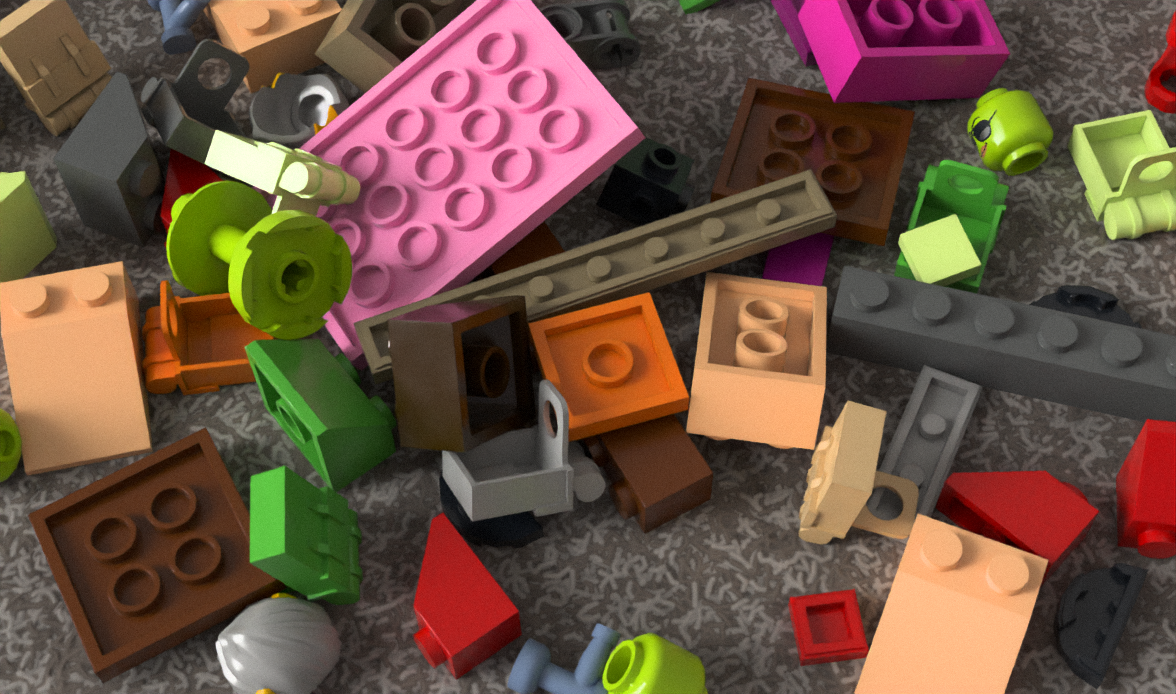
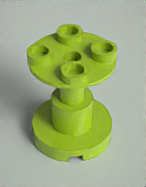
(275, 266)

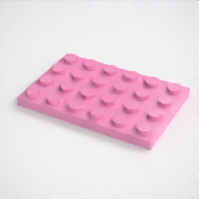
(462, 157)

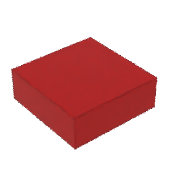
(828, 627)

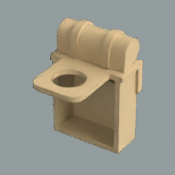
(52, 62)
(844, 479)

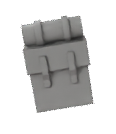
(525, 468)

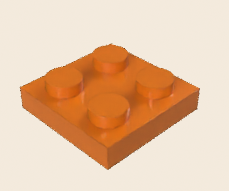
(610, 365)

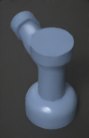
(177, 20)
(535, 670)

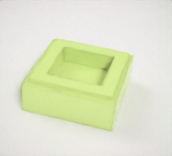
(940, 252)

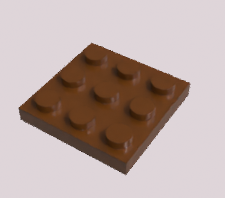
(847, 145)
(152, 554)

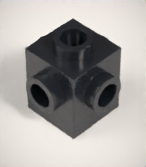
(648, 184)

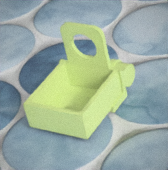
(1127, 173)
(292, 174)

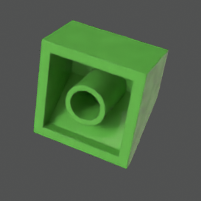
(322, 407)

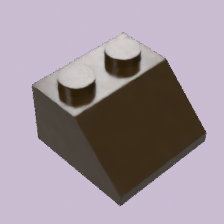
(461, 372)

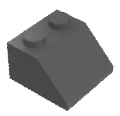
(114, 167)

